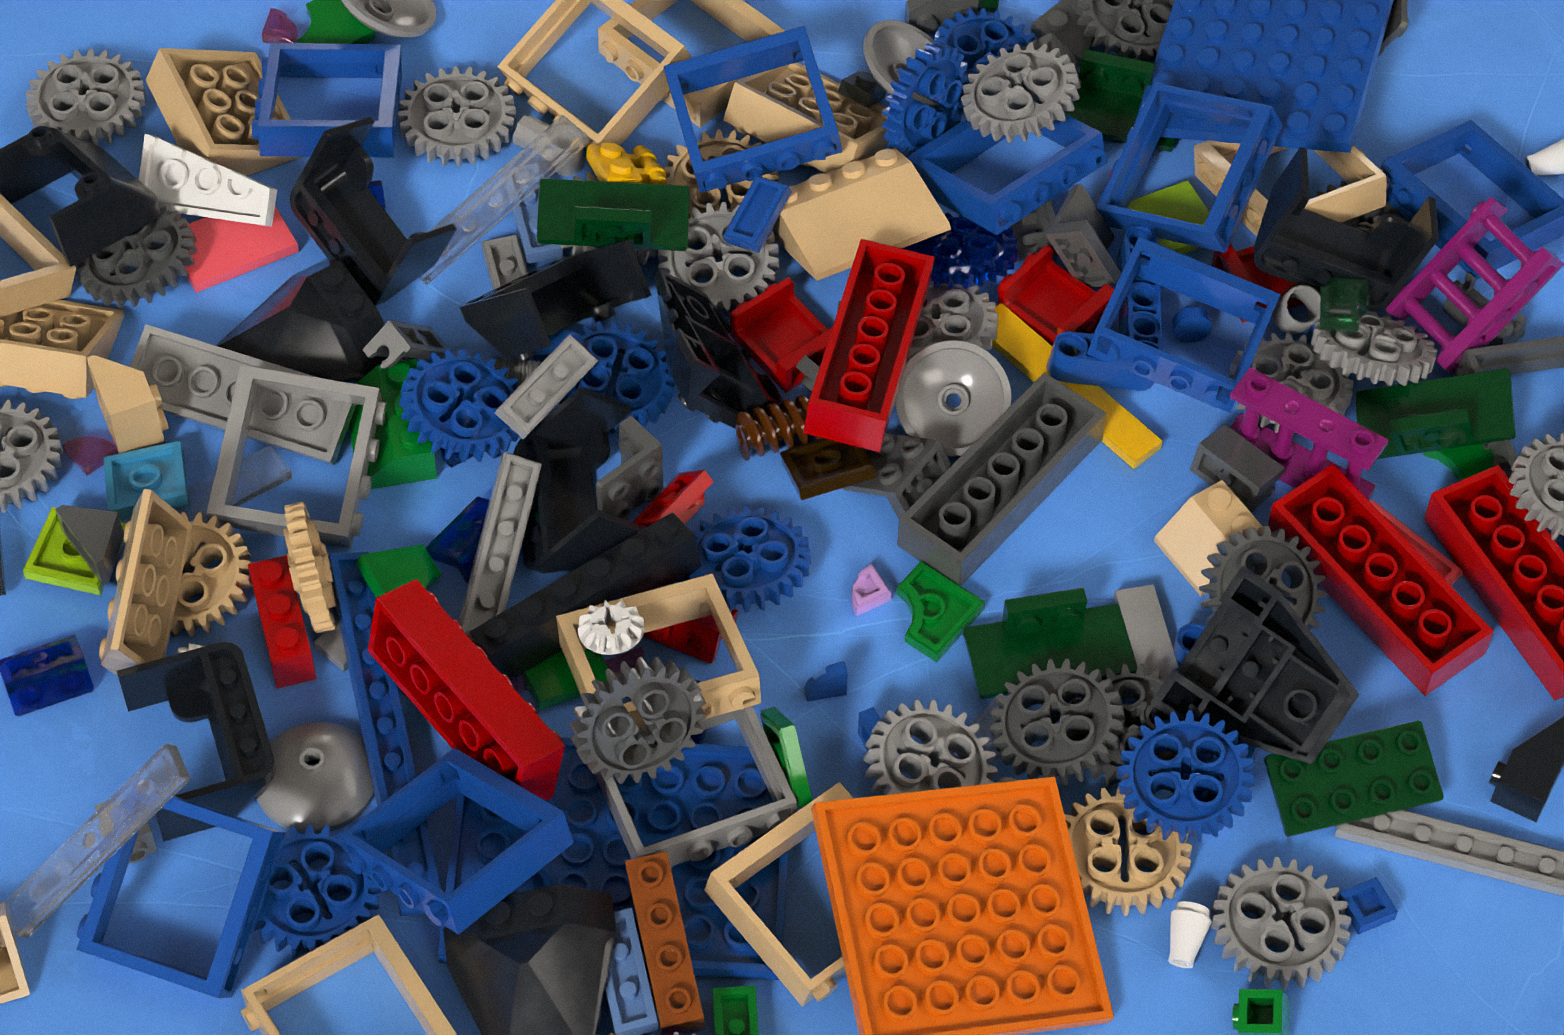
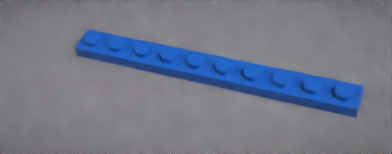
(379, 714)

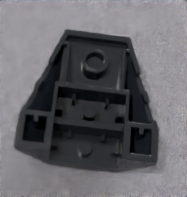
(313, 325)
(704, 359)
(1261, 675)
(536, 962)

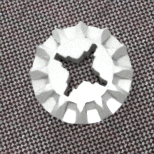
(598, 638)

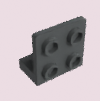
(1083, 240)
(904, 470)
(638, 476)

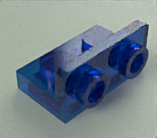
(460, 539)
(45, 675)

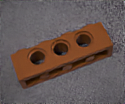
(665, 944)

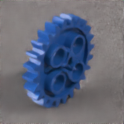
(981, 36)
(935, 75)
(454, 382)
(647, 386)
(752, 556)
(1188, 742)
(284, 905)

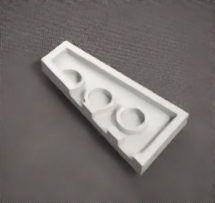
(203, 187)

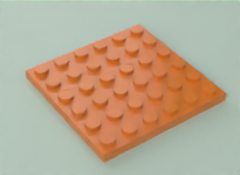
(961, 911)

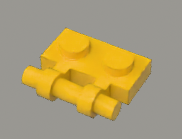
(615, 165)

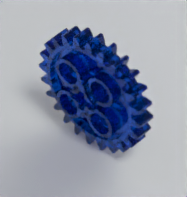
(968, 253)

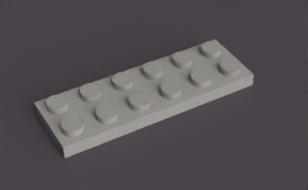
(199, 386)

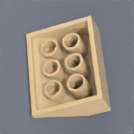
(212, 105)
(783, 105)
(865, 200)
(50, 344)
(146, 584)

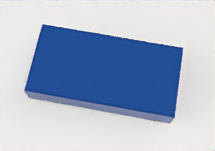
(757, 214)

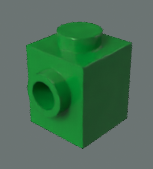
(1262, 1012)

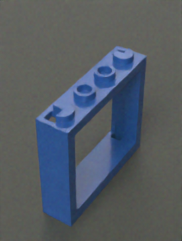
(325, 60)
(738, 63)
(939, 158)
(1498, 166)
(1216, 234)
(1201, 284)
(422, 797)
(239, 922)

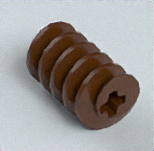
(771, 426)

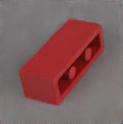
(282, 622)

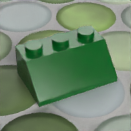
(399, 454)

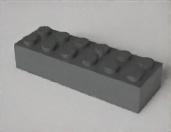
(1001, 479)

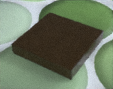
(826, 467)

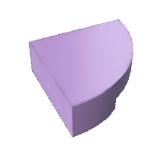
(869, 591)

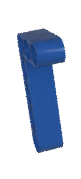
(1138, 319)

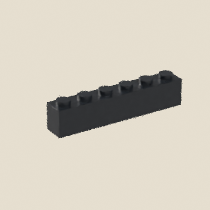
(641, 563)

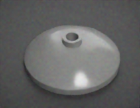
(394, 17)
(887, 50)
(949, 370)
(320, 794)

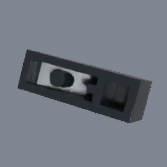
(1530, 772)

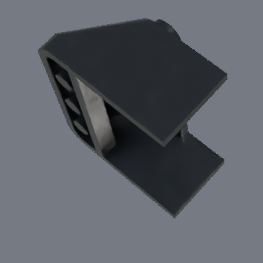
(109, 196)
(351, 223)
(1313, 248)
(552, 297)
(563, 518)
(214, 686)

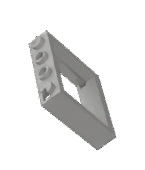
(235, 438)
(728, 832)

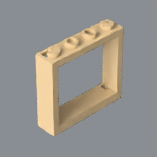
(553, 26)
(638, 65)
(1362, 195)
(52, 274)
(666, 608)
(747, 863)
(333, 957)

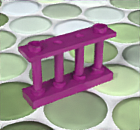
(1509, 294)
(1309, 419)

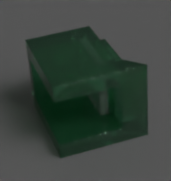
(1343, 303)

